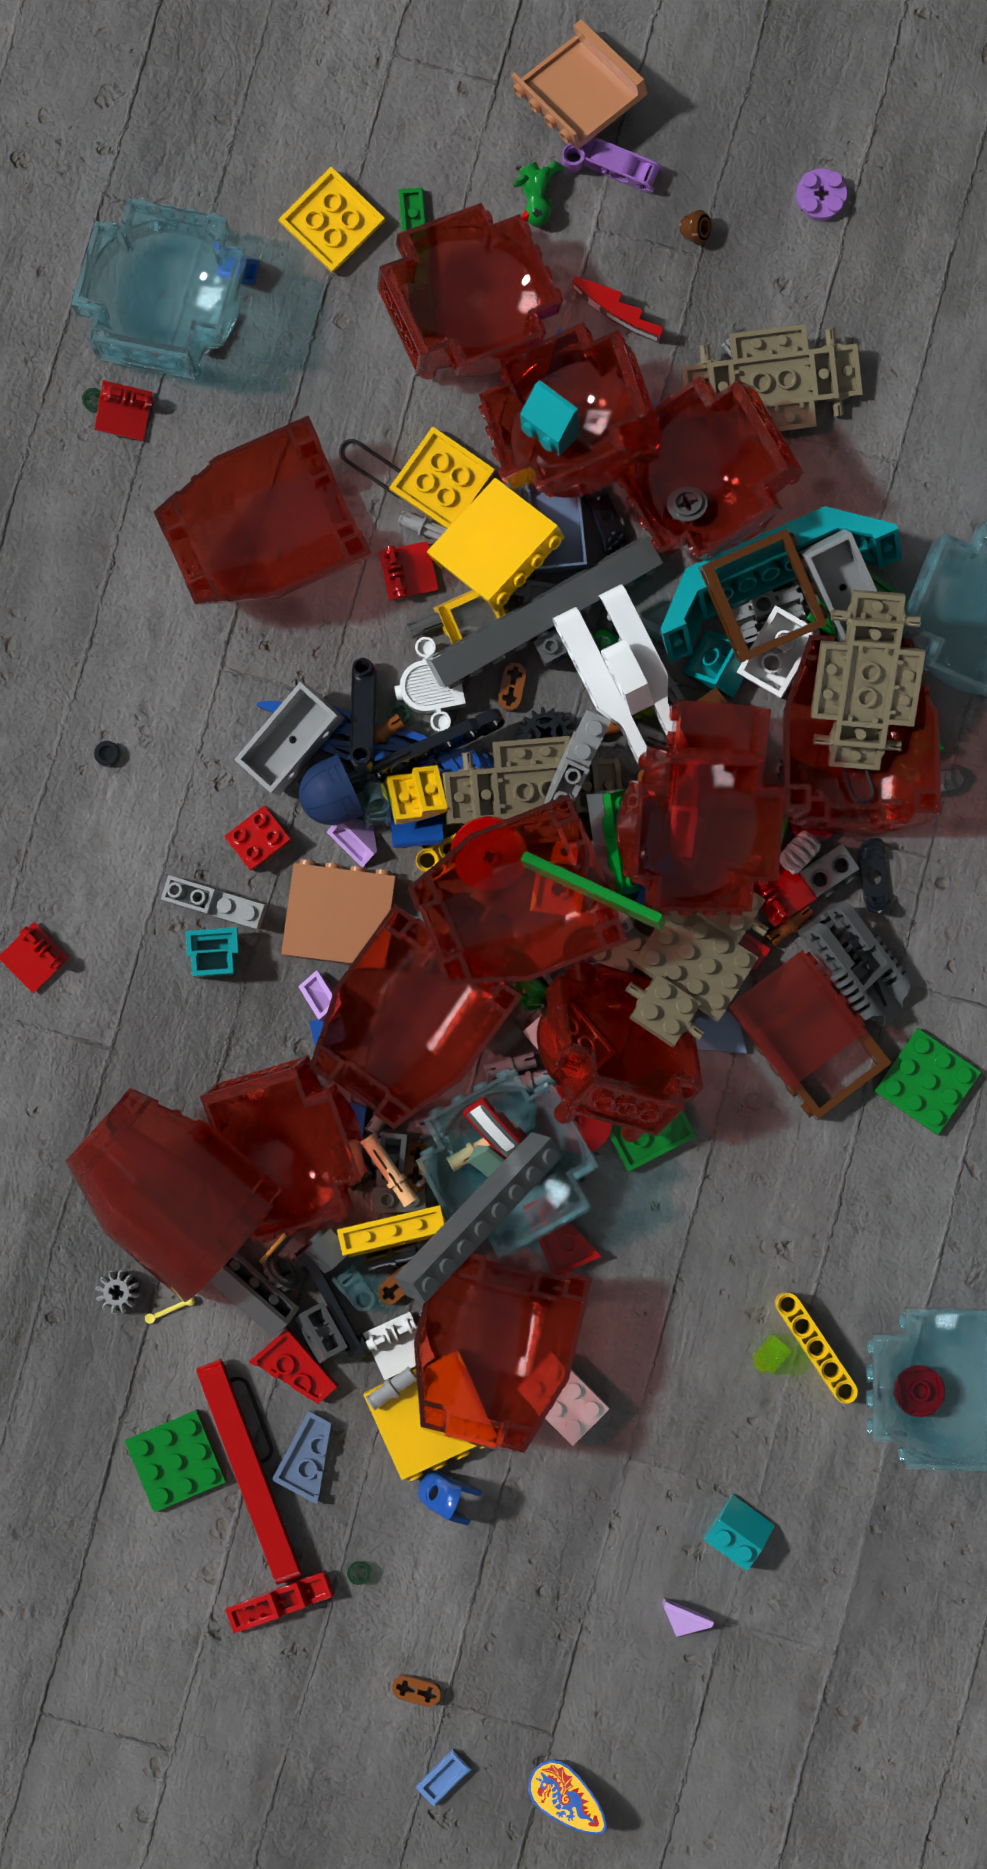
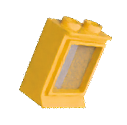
(466, 615)

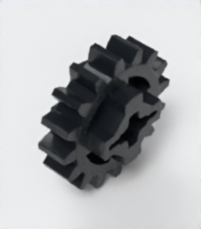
(535, 726)

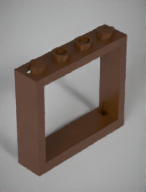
(724, 610)
(876, 1055)

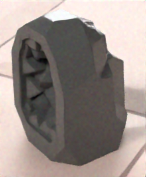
(951, 777)

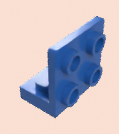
(417, 833)

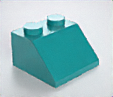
(550, 419)
(715, 664)
(739, 1532)

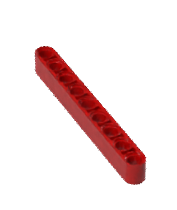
(249, 1471)

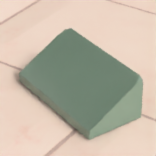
(485, 1160)

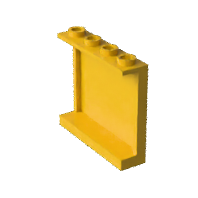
(496, 544)
(391, 1231)
(407, 1442)

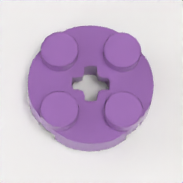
(828, 181)

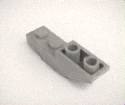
(578, 757)
(213, 902)

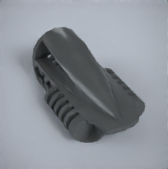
(860, 966)

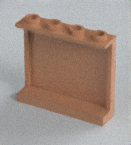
(581, 87)
(334, 910)

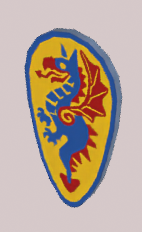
(566, 1797)

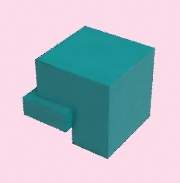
(213, 952)

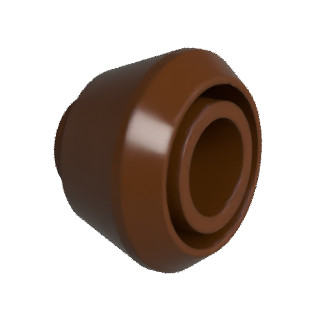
(696, 227)

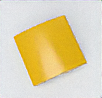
(416, 795)

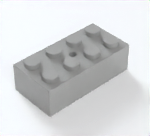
(837, 563)
(270, 753)

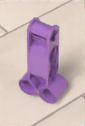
(613, 163)

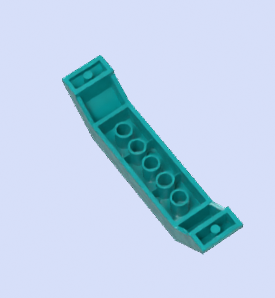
(768, 570)

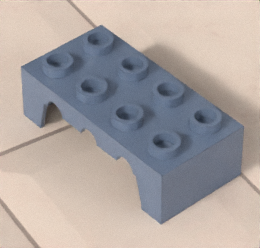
(568, 516)

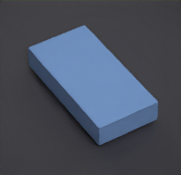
(443, 1777)

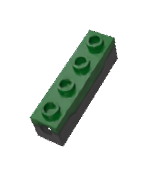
(603, 815)

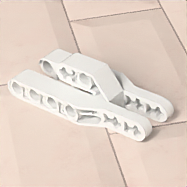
(630, 661)

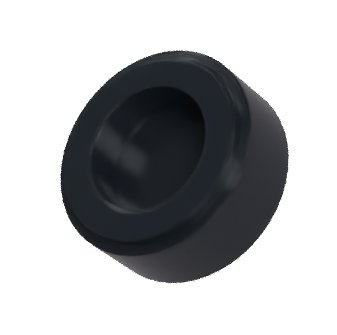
(107, 753)

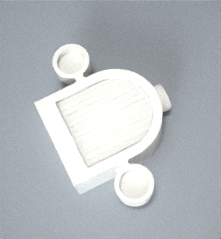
(422, 692)

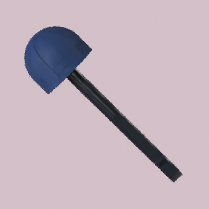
(330, 793)

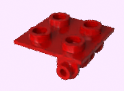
(123, 410)
(408, 570)
(257, 838)
(784, 896)
(33, 957)

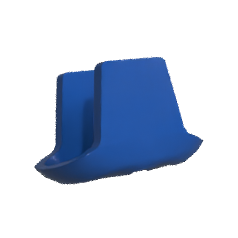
(448, 1495)

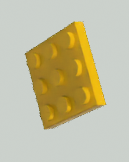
(331, 220)
(441, 478)

